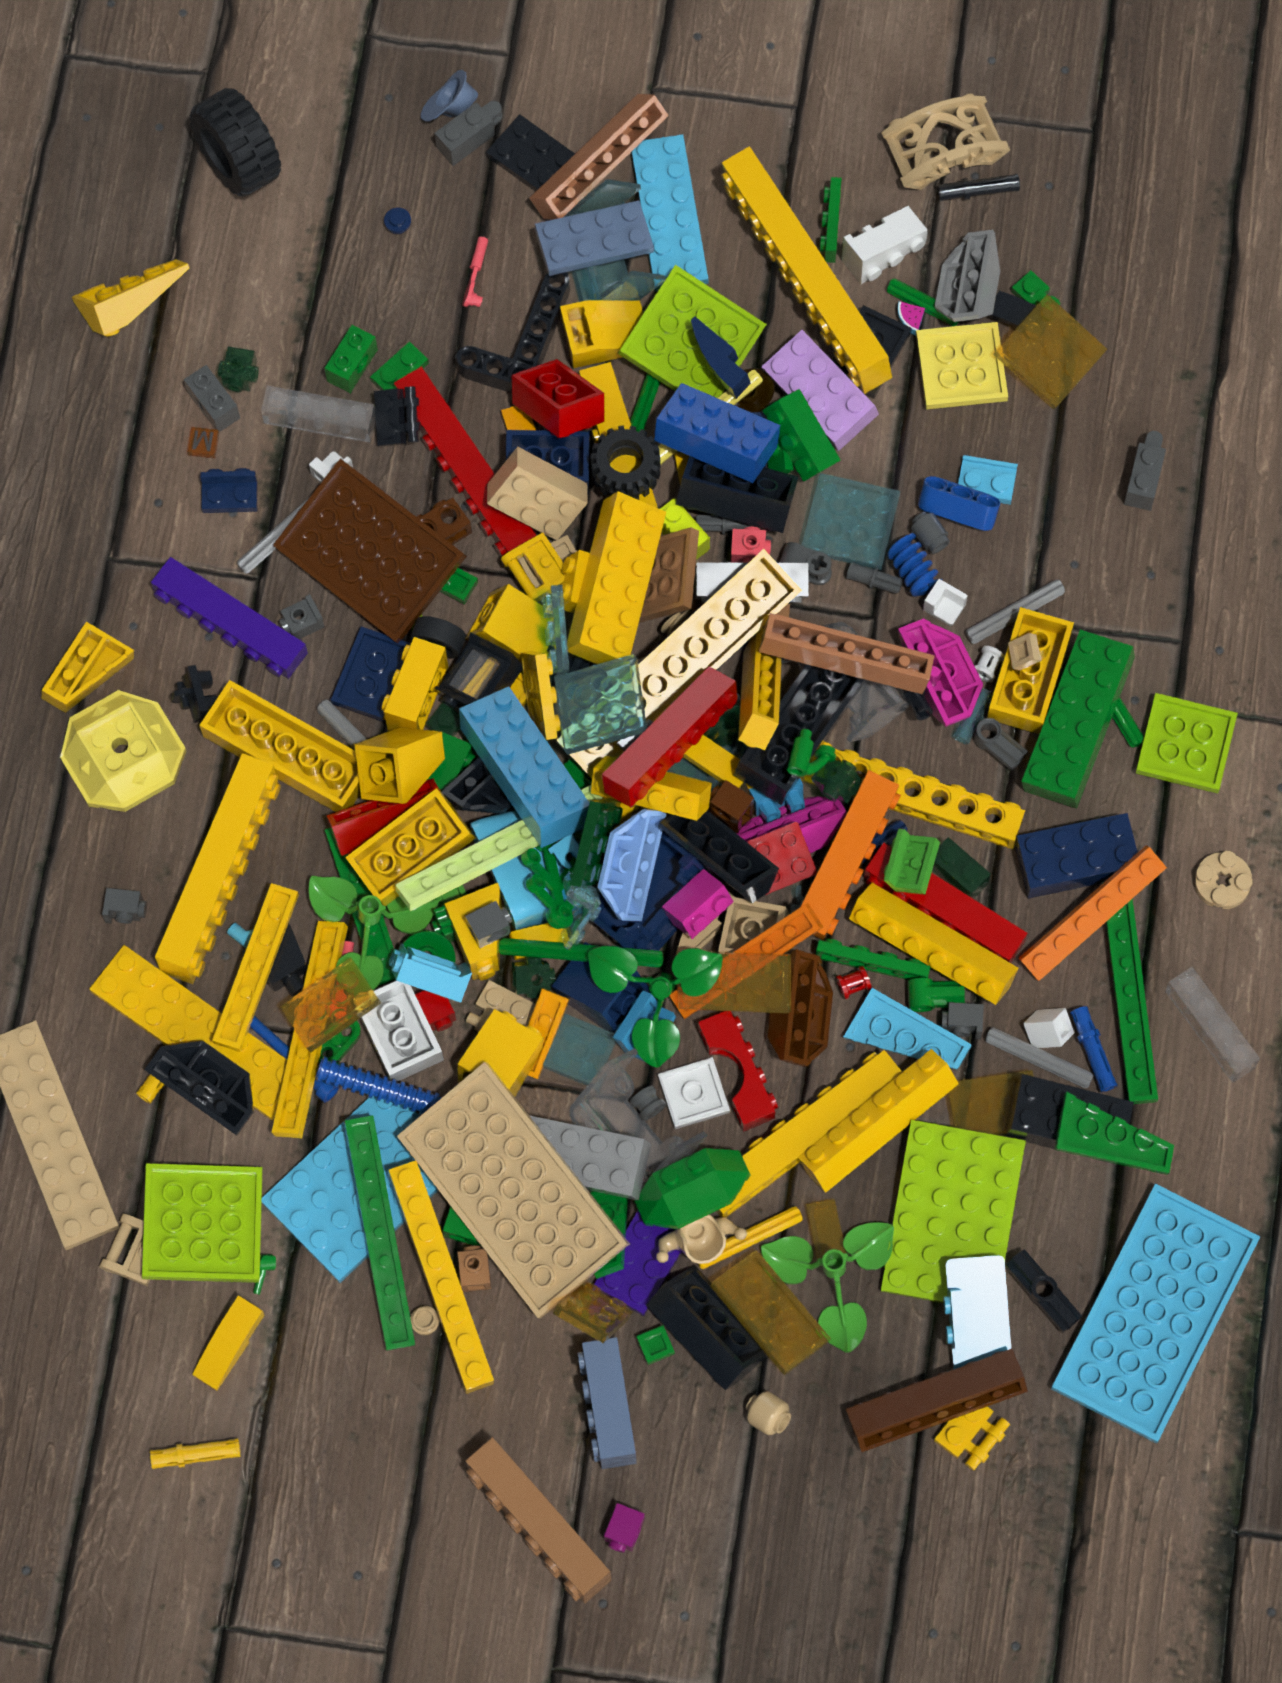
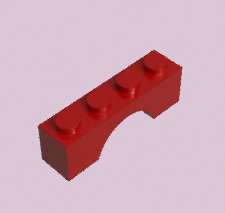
(724, 1038)

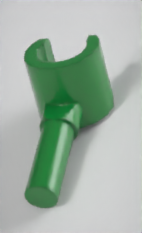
(267, 1263)

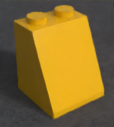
(511, 622)
(397, 763)
(484, 960)
(506, 1047)

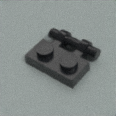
(391, 418)

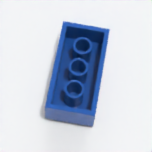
(717, 432)

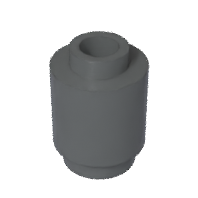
(930, 532)

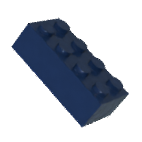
(1074, 854)

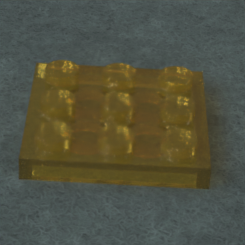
(1050, 351)

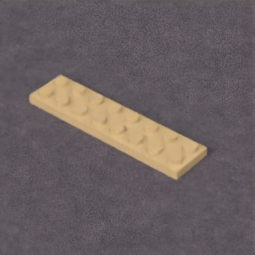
(53, 1138)

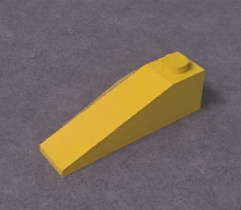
(118, 305)

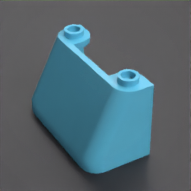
(522, 905)

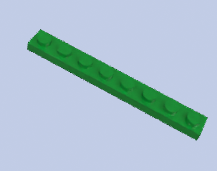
(1131, 1006)
(379, 1233)

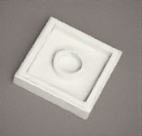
(693, 1093)

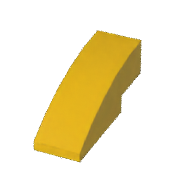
(228, 1343)

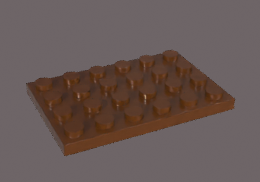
(369, 550)

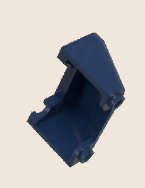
(671, 872)

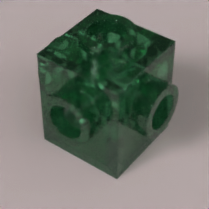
(238, 369)
(726, 728)
(837, 781)
(523, 972)

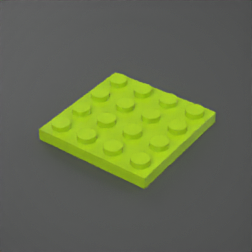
(665, 338)
(202, 1223)

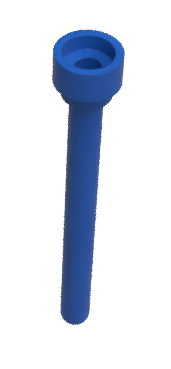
(323, 1091)

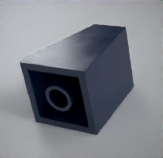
(587, 998)

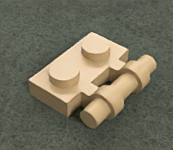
(501, 999)

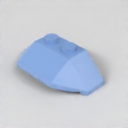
(630, 864)

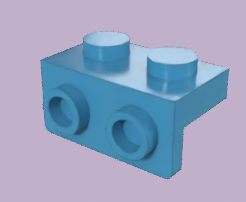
(641, 1008)

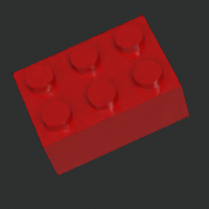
(558, 398)

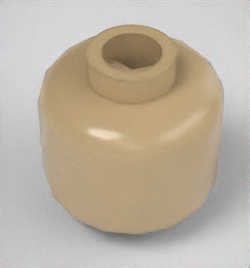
(768, 1413)

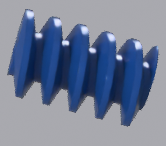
(911, 565)

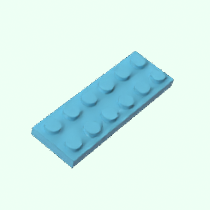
(669, 206)

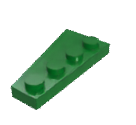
(1100, 1136)

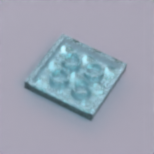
(851, 520)
(556, 630)
(600, 704)

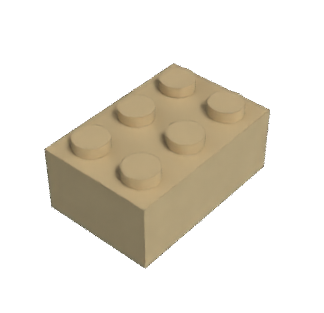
(537, 493)

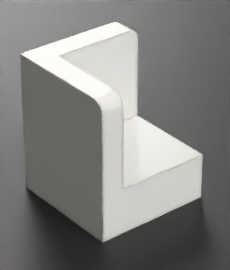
(320, 469)
(945, 602)
(1049, 1028)

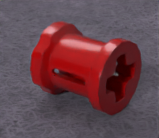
(853, 982)

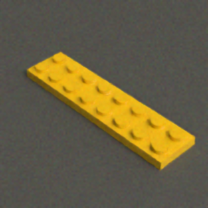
(180, 1017)

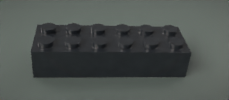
(812, 703)

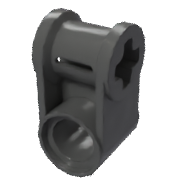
(798, 553)

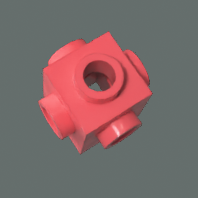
(748, 544)

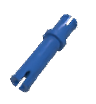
(1090, 1040)

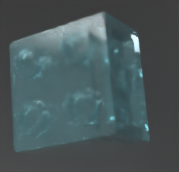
(588, 908)

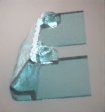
(611, 279)

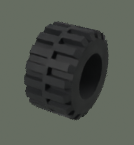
(625, 443)

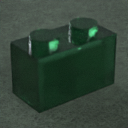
(960, 869)

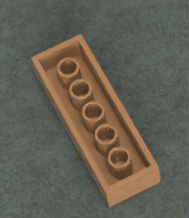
(538, 1520)

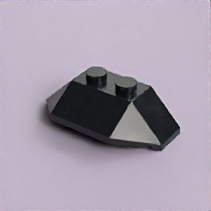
(477, 791)
(206, 1081)

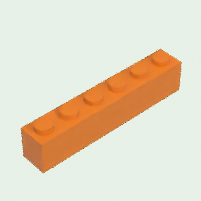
(850, 848)

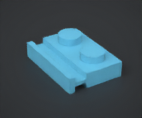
(989, 477)

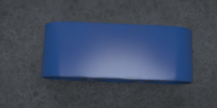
(959, 503)

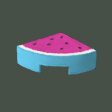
(910, 315)

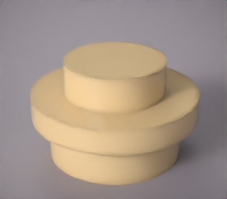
(424, 1320)

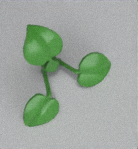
(335, 896)
(865, 1243)

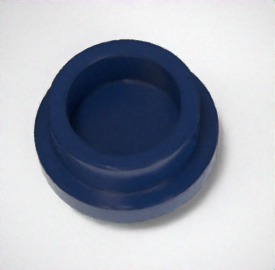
(397, 220)

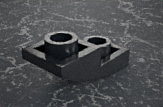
(1010, 309)

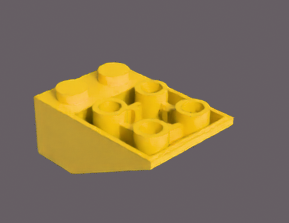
(598, 328)

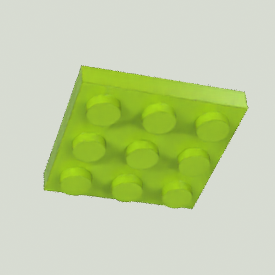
(1186, 743)

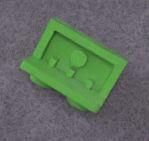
(911, 862)

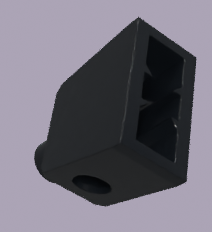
(288, 965)

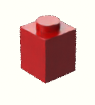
(436, 1010)

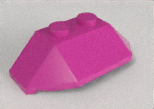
(953, 677)
(817, 822)

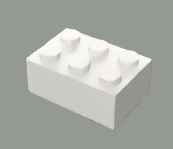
(401, 1032)

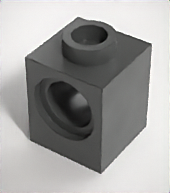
(489, 924)

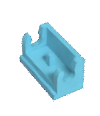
(567, 845)

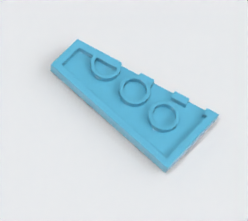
(898, 1029)

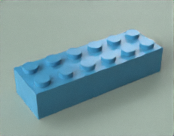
(524, 766)

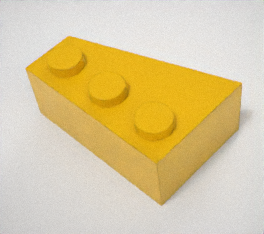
(85, 667)

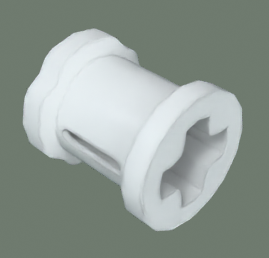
(995, 657)

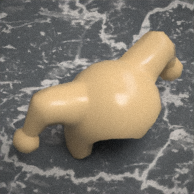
(700, 1240)

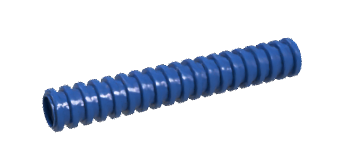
(375, 1086)

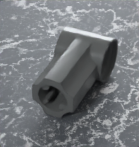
(1001, 746)

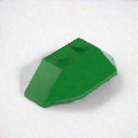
(692, 1188)

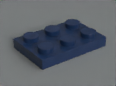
(369, 673)

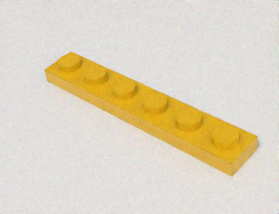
(255, 967)

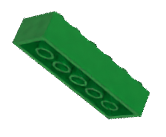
(1078, 719)

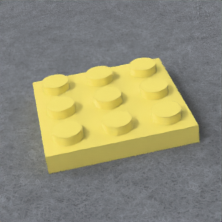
(961, 366)

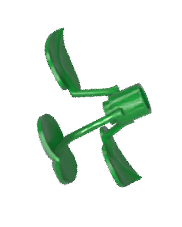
(693, 967)

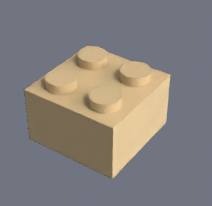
(747, 921)

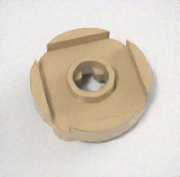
(1219, 895)

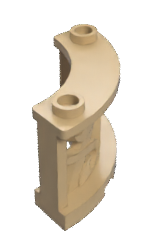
(954, 111)

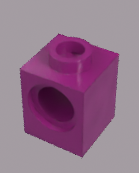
(624, 1528)

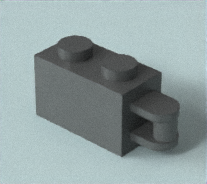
(468, 131)
(1146, 472)

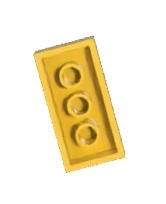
(1026, 694)
(410, 845)

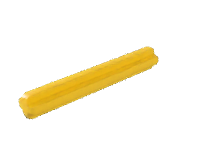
(758, 1233)

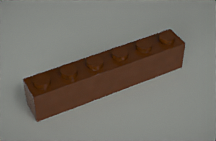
(937, 1400)

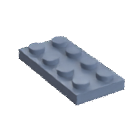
(594, 238)

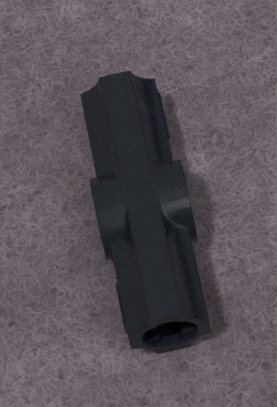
(1056, 1305)

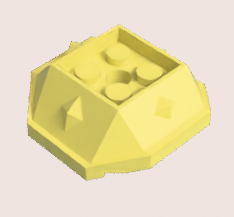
(128, 777)

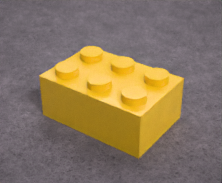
(415, 685)

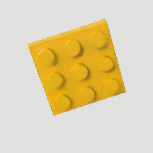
(539, 692)

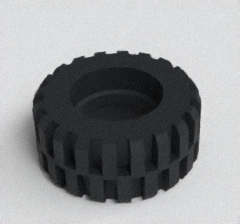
(235, 142)

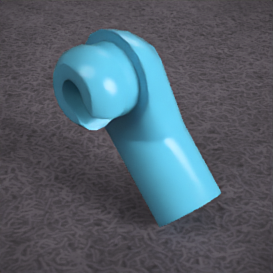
(240, 934)

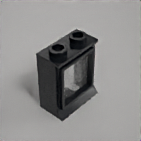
(478, 673)

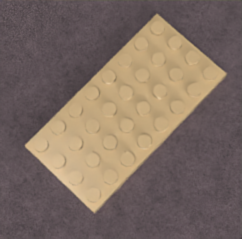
(513, 1190)

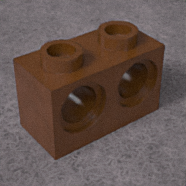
(451, 532)
(731, 805)

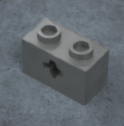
(212, 398)

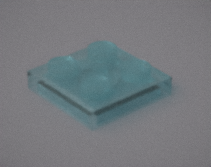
(579, 1050)

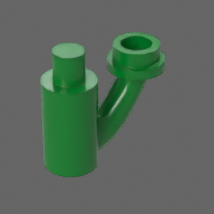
(801, 752)

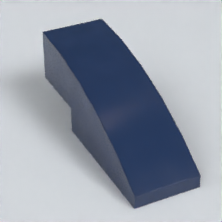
(720, 359)

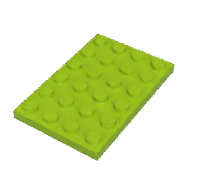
(950, 1205)

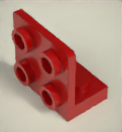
(788, 852)

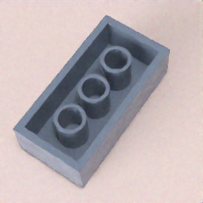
(609, 1403)

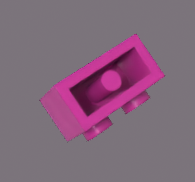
(697, 904)

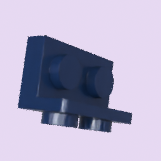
(229, 491)

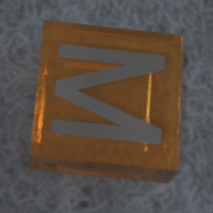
(203, 442)

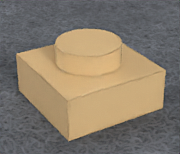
(1024, 651)

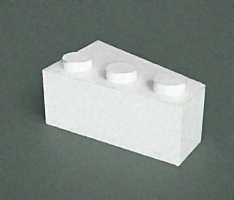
(883, 245)

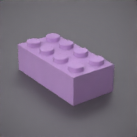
(830, 394)

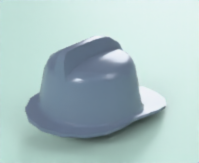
(450, 98)

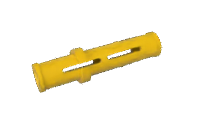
(191, 1454)

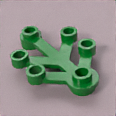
(559, 911)

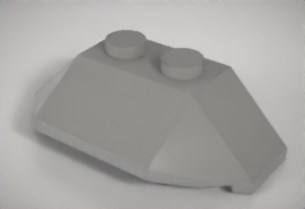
(969, 278)

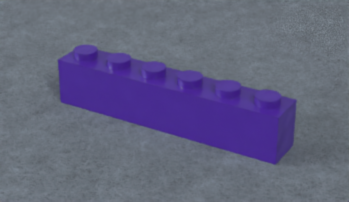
(229, 618)

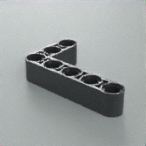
(528, 343)

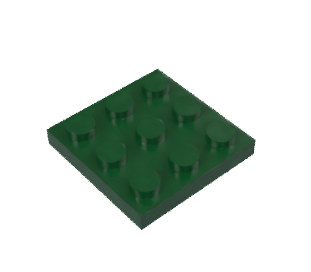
(599, 822)

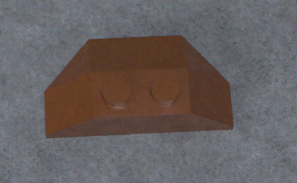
(804, 1031)

